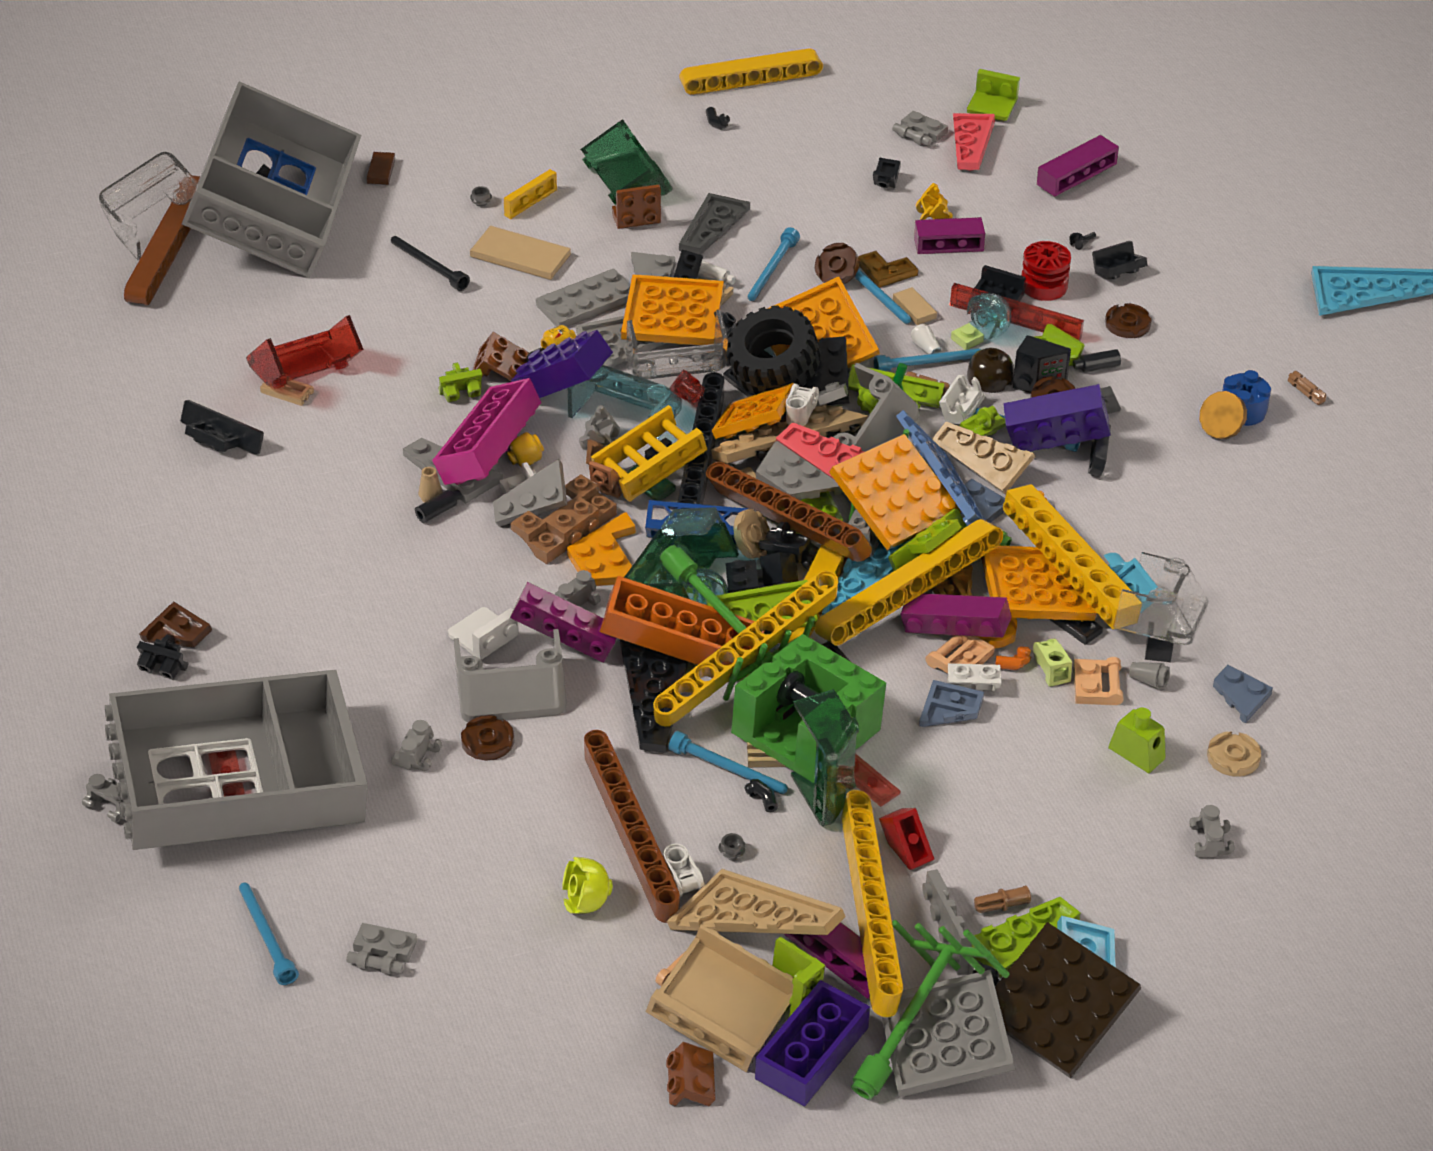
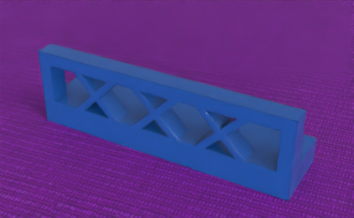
(654, 525)

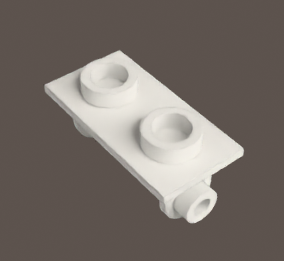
(982, 675)

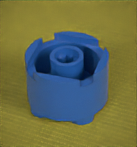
(1254, 393)

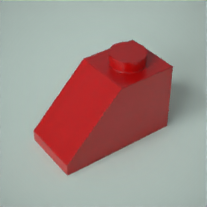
(907, 837)

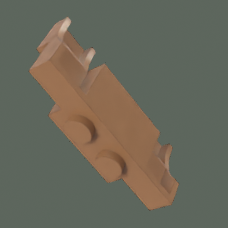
(567, 524)

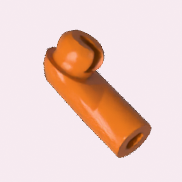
(1017, 661)

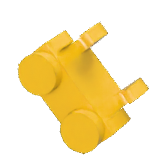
(933, 204)

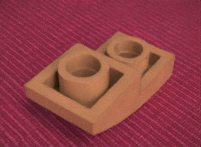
(606, 479)

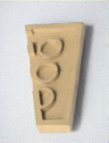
(991, 460)

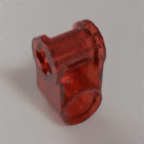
(687, 387)

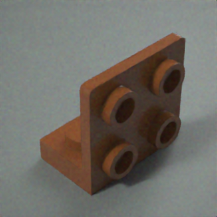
(637, 206)
(500, 356)

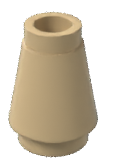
(429, 484)

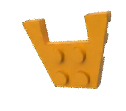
(601, 553)

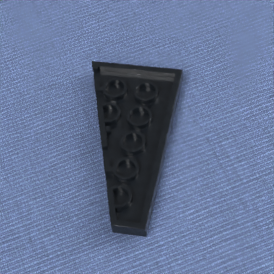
(647, 677)

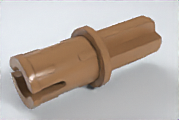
(1002, 899)

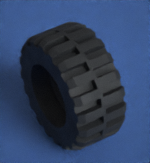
(767, 329)

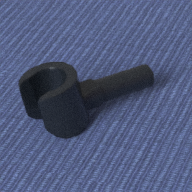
(1078, 239)

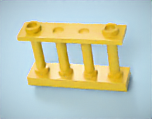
(658, 467)

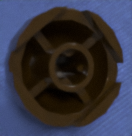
(992, 369)

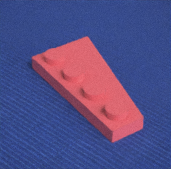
(972, 138)
(816, 449)

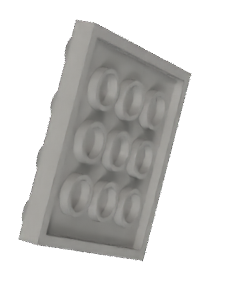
(952, 1037)

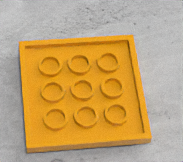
(673, 309)
(833, 315)
(893, 490)
(1033, 585)

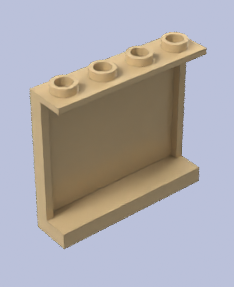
(723, 998)

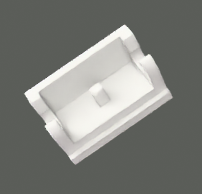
(961, 400)

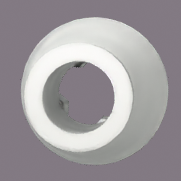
(925, 339)

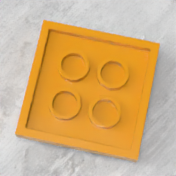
(752, 412)

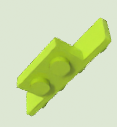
(928, 539)

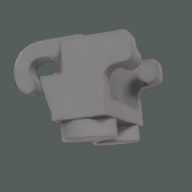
(600, 428)
(579, 590)
(416, 746)
(102, 789)
(1213, 831)

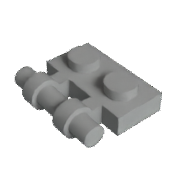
(920, 128)
(384, 943)

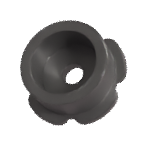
(480, 196)
(732, 846)

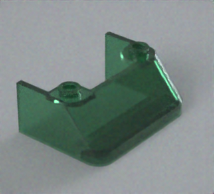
(700, 548)
(835, 754)

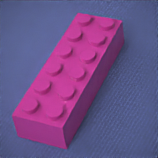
(487, 432)

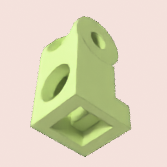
(1053, 661)

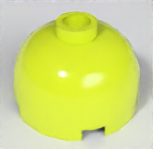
(586, 885)

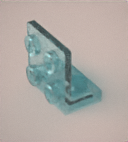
(690, 521)

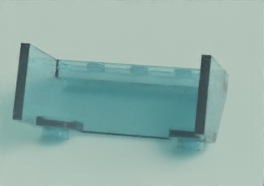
(626, 388)

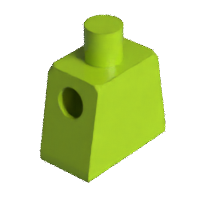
(1139, 739)

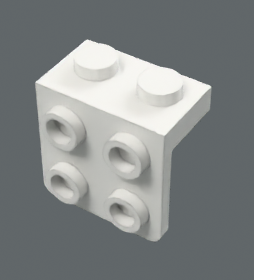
(484, 631)

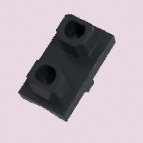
(688, 265)
(785, 540)
(164, 653)

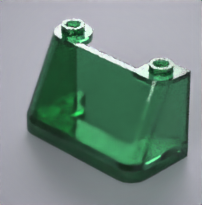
(623, 161)

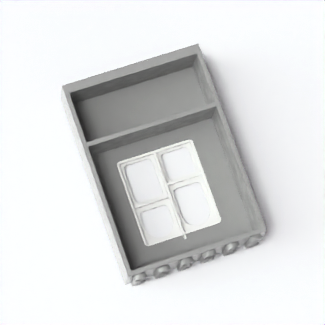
(295, 744)

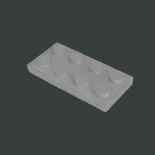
(585, 298)

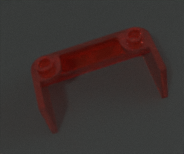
(306, 355)

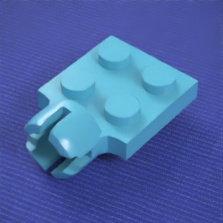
(1131, 573)
(1092, 936)

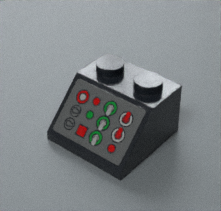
(1039, 360)

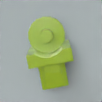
(459, 380)
(985, 422)

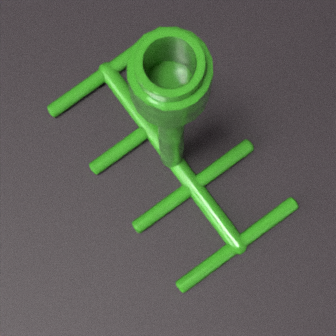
(684, 570)
(876, 1068)

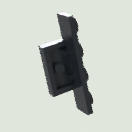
(219, 430)

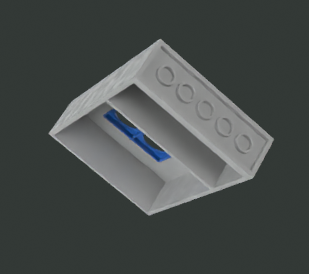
(271, 213)

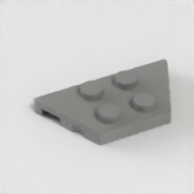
(794, 474)

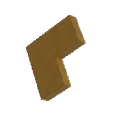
(886, 273)

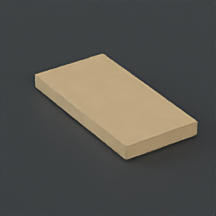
(520, 252)

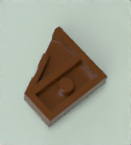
(179, 622)

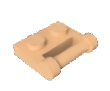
(971, 652)
(1089, 681)

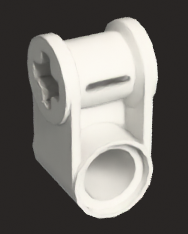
(800, 404)
(682, 868)

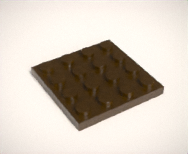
(1062, 999)

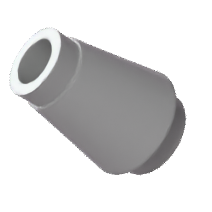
(1150, 673)

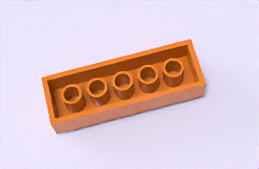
(666, 622)

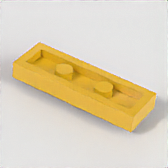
(530, 194)

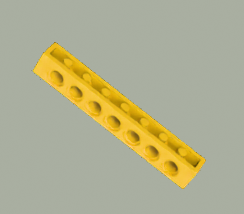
(1066, 550)

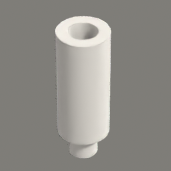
(713, 272)

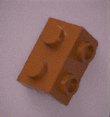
(691, 1074)

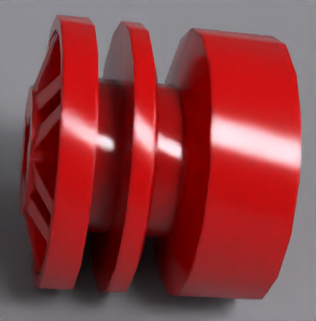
(1046, 270)

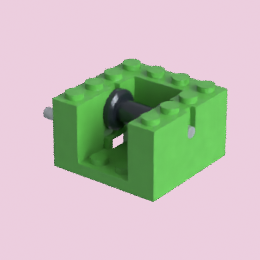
(794, 674)

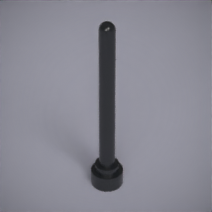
(457, 279)

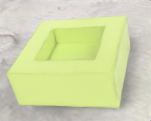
(967, 336)

